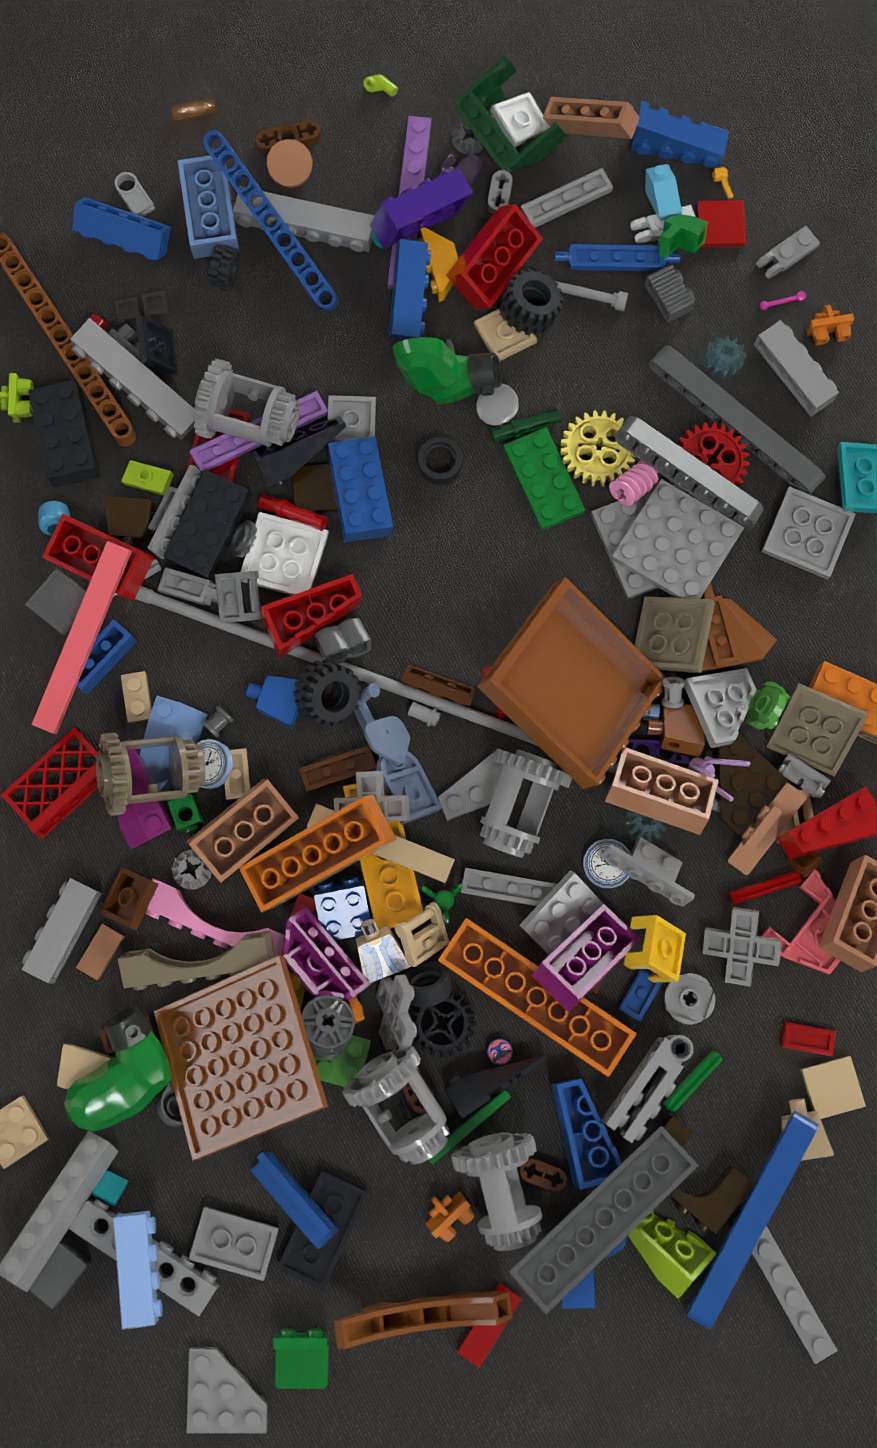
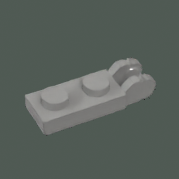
(789, 251)

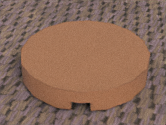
(289, 163)

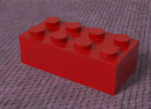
(494, 256)
(80, 548)

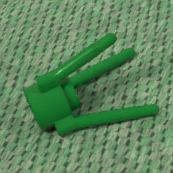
(443, 899)

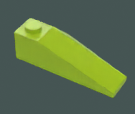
(670, 1252)

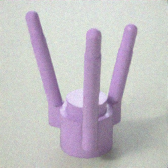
(706, 767)

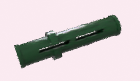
(531, 423)

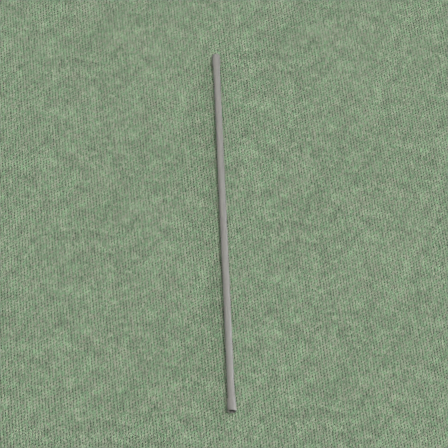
(150, 597)

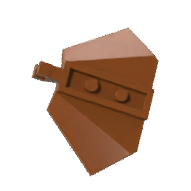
(733, 635)

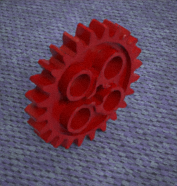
(694, 446)

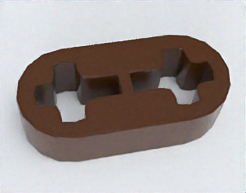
(541, 1180)

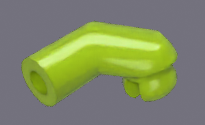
(380, 83)

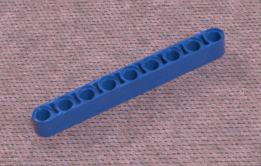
(266, 211)
(752, 1220)

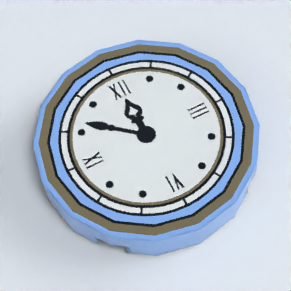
(217, 763)
(598, 870)

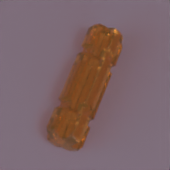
(193, 108)

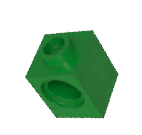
(177, 806)

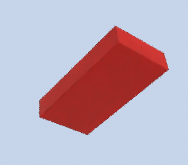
(808, 1039)

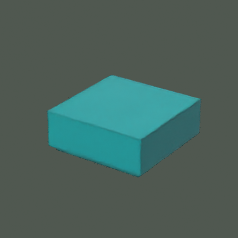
(110, 1188)

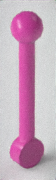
(799, 297)

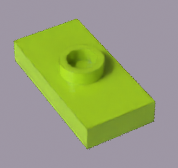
(147, 477)

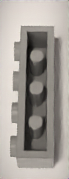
(796, 368)
(61, 931)

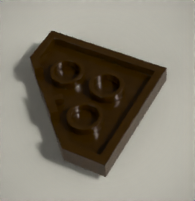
(748, 785)

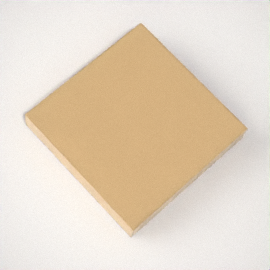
(500, 337)
(833, 1087)

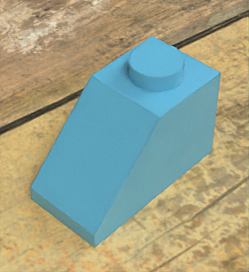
(663, 191)

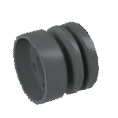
(329, 1040)

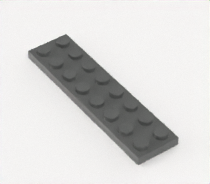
(603, 1220)

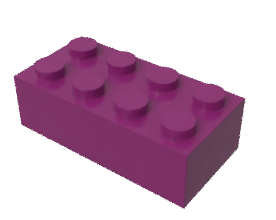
(585, 957)

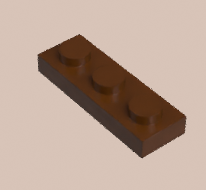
(438, 685)
(337, 768)

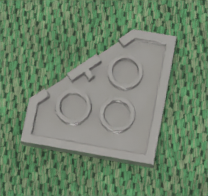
(721, 703)
(221, 1396)

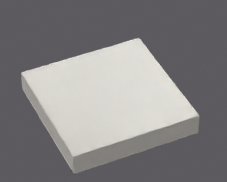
(519, 119)

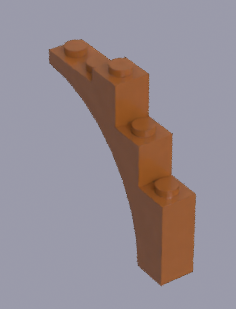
(423, 1314)

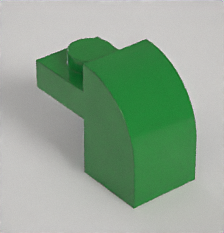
(682, 232)

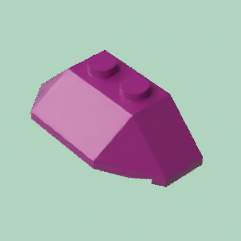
(319, 959)

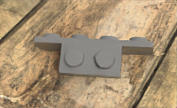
(171, 511)
(651, 867)

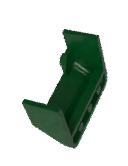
(475, 108)

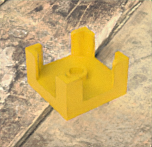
(661, 949)

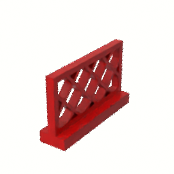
(68, 799)

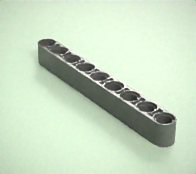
(726, 410)

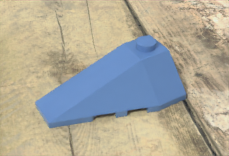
(167, 720)

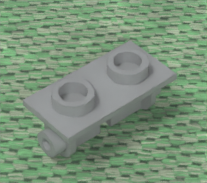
(804, 776)

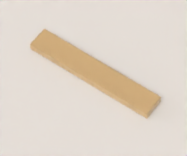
(403, 852)

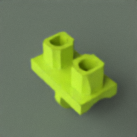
(13, 400)

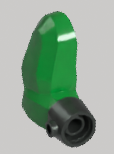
(442, 374)
(124, 1082)

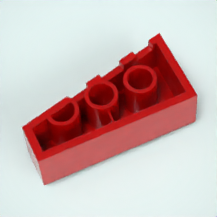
(304, 614)
(838, 825)

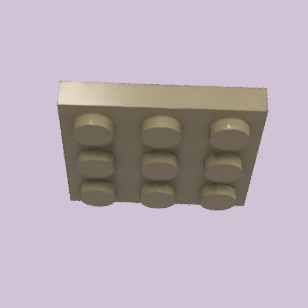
(675, 632)
(817, 729)

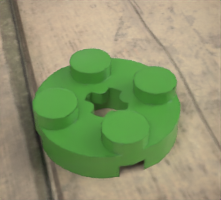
(767, 706)

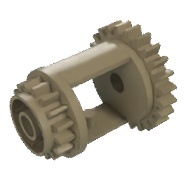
(115, 778)

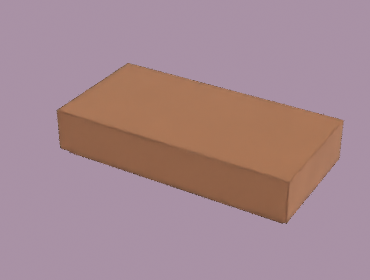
(100, 952)

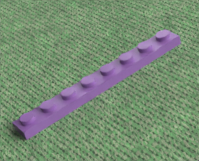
(413, 167)

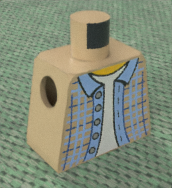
(379, 952)

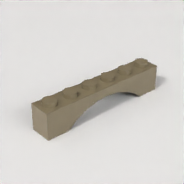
(148, 967)

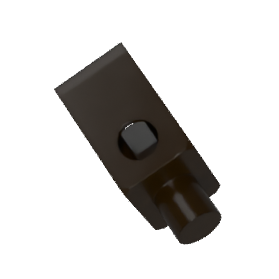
(129, 518)

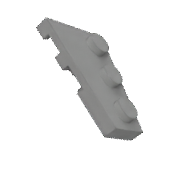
(472, 790)

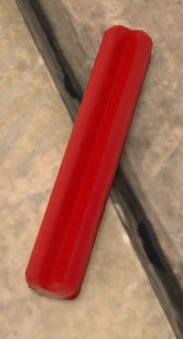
(765, 887)

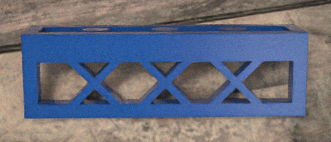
(294, 1199)

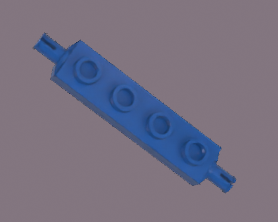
(615, 257)

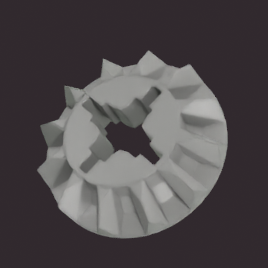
(187, 880)

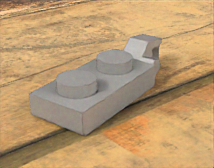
(187, 587)

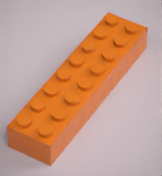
(509, 981)

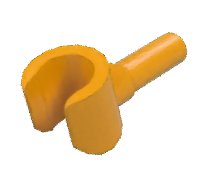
(721, 174)

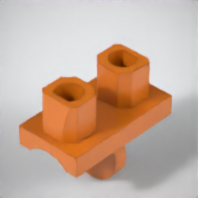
(829, 322)
(446, 1213)

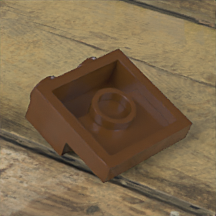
(129, 898)

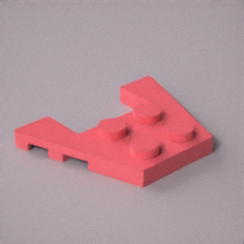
(805, 944)

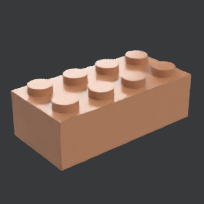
(662, 791)
(242, 830)
(853, 921)

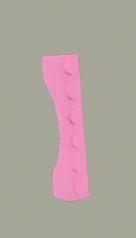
(171, 904)

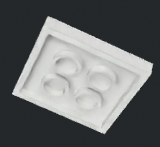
(285, 554)

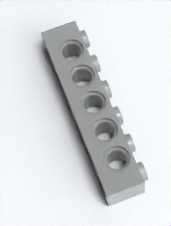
(172, 1285)

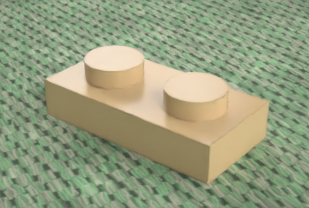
(136, 697)
(239, 778)

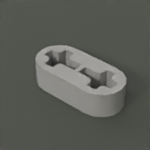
(495, 191)

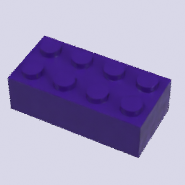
(420, 207)

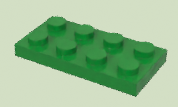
(544, 479)

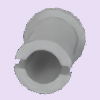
(424, 714)

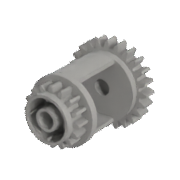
(216, 399)
(515, 769)
(382, 1078)
(495, 1160)

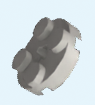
(695, 1011)

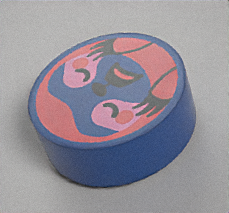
(499, 1051)

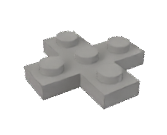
(372, 783)
(742, 946)
(396, 1022)

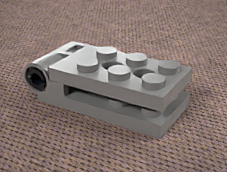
(661, 1056)

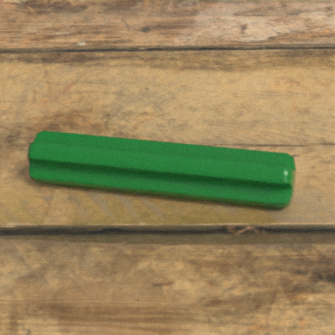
(692, 1081)

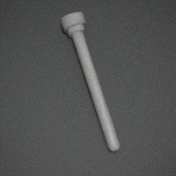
(616, 300)

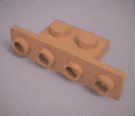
(767, 828)

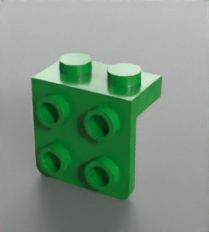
(301, 1359)

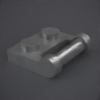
(230, 596)

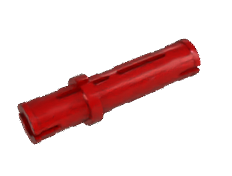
(283, 508)

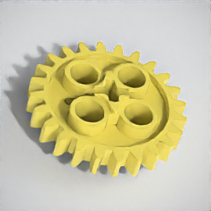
(595, 468)

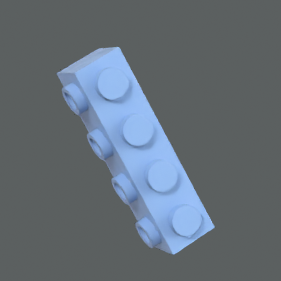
(137, 1270)

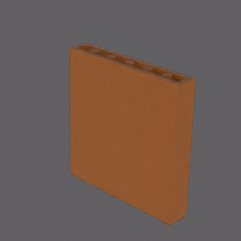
(573, 684)

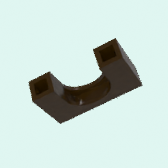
(718, 1202)

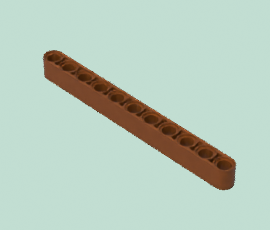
(57, 330)

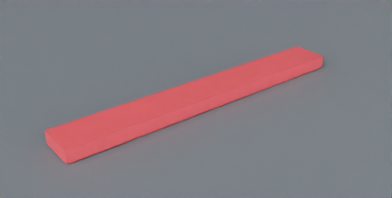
(81, 637)

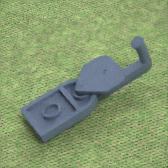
(400, 768)

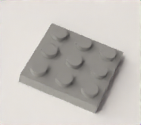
(808, 533)

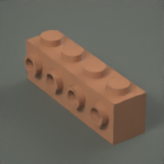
(592, 117)

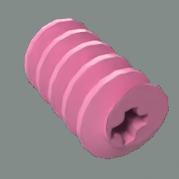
(634, 483)

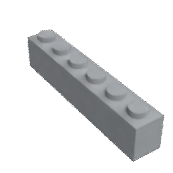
(313, 221)
(134, 378)
(57, 1211)

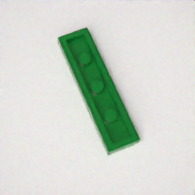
(472, 1122)

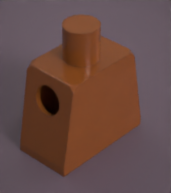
(678, 730)

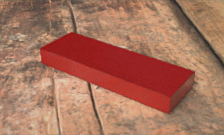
(482, 1337)

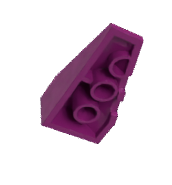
(146, 819)

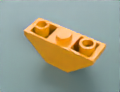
(442, 260)

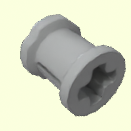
(673, 692)

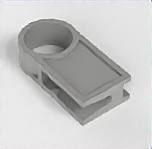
(136, 198)

